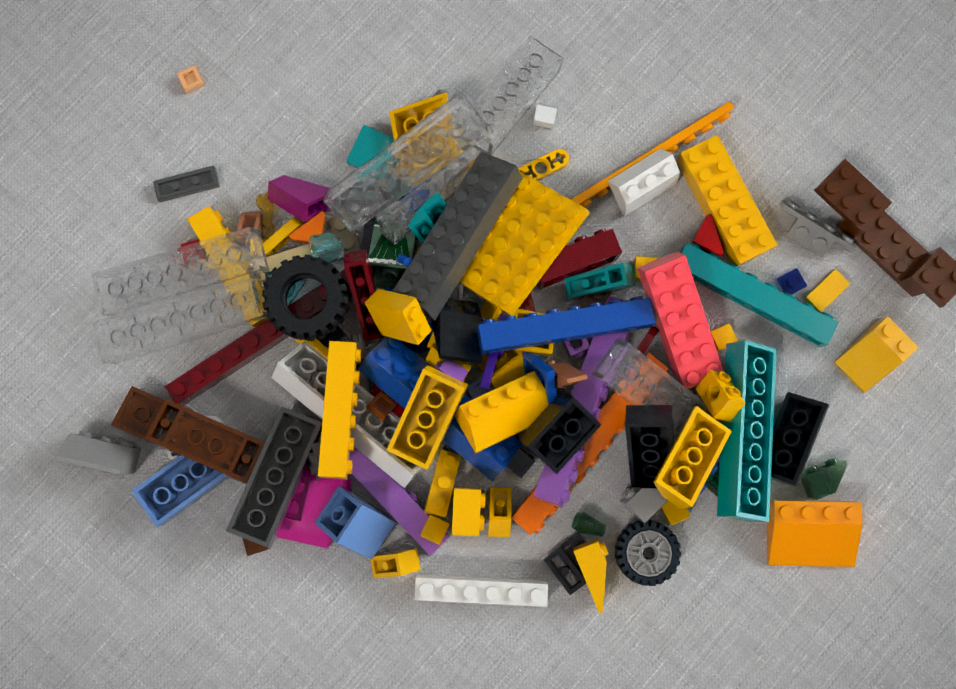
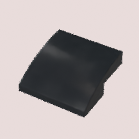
(565, 565)

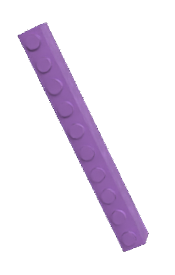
(590, 393)

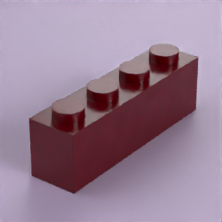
(362, 288)

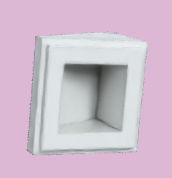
(544, 116)

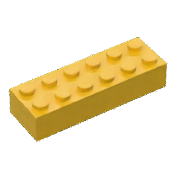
(726, 198)

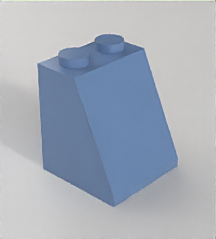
(354, 523)

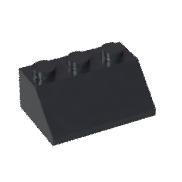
(560, 431)

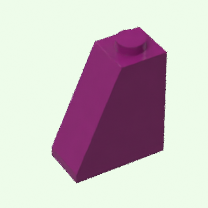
(297, 197)

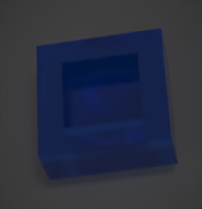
(792, 282)

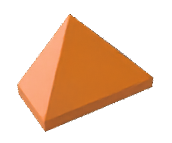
(313, 227)

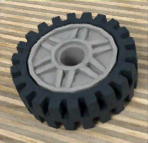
(664, 552)

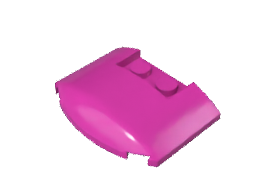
(306, 507)

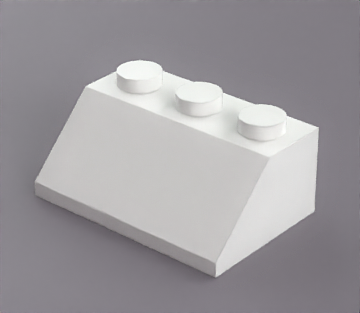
(644, 181)

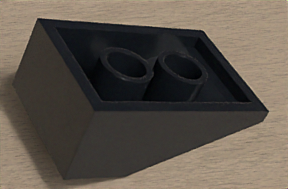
(457, 332)

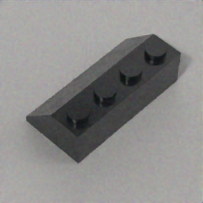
(795, 436)

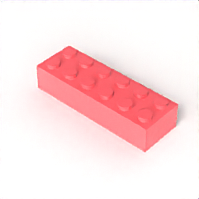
(680, 318)

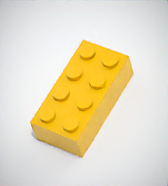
(427, 417)

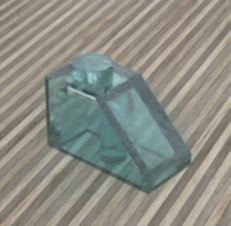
(326, 247)

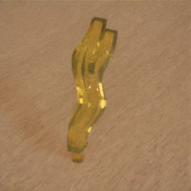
(267, 208)

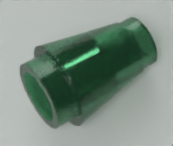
(586, 524)

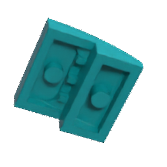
(367, 145)
(427, 216)

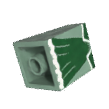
(384, 256)

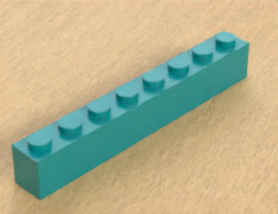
(759, 297)

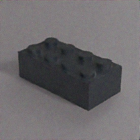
(648, 441)

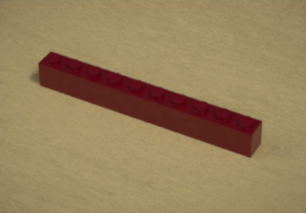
(243, 350)

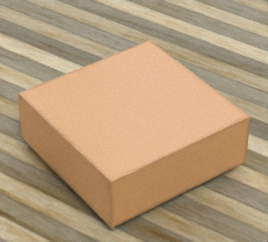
(190, 79)

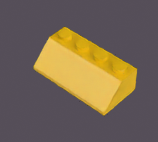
(502, 412)
(691, 459)

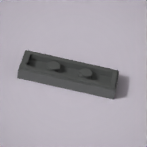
(186, 184)

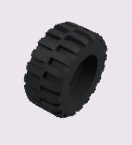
(285, 278)

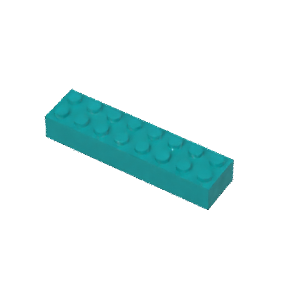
(748, 451)

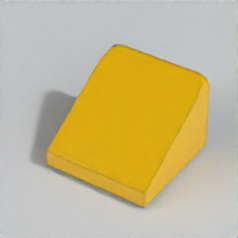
(674, 514)
(434, 529)

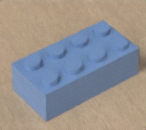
(176, 488)

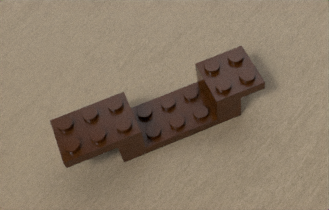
(884, 238)
(189, 434)

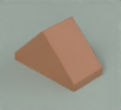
(252, 220)

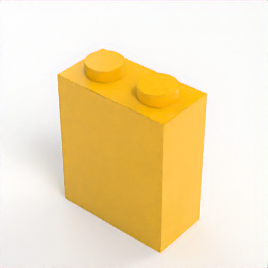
(398, 316)

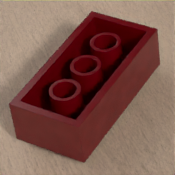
(582, 257)

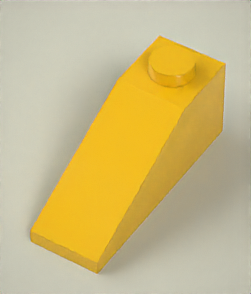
(592, 562)

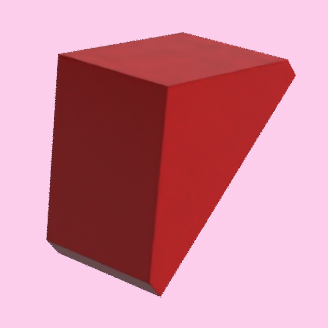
(708, 238)

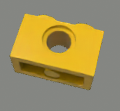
(720, 395)

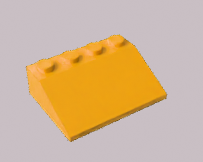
(813, 533)

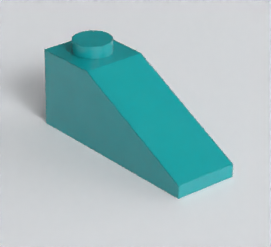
(600, 281)

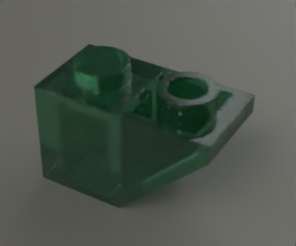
(823, 480)

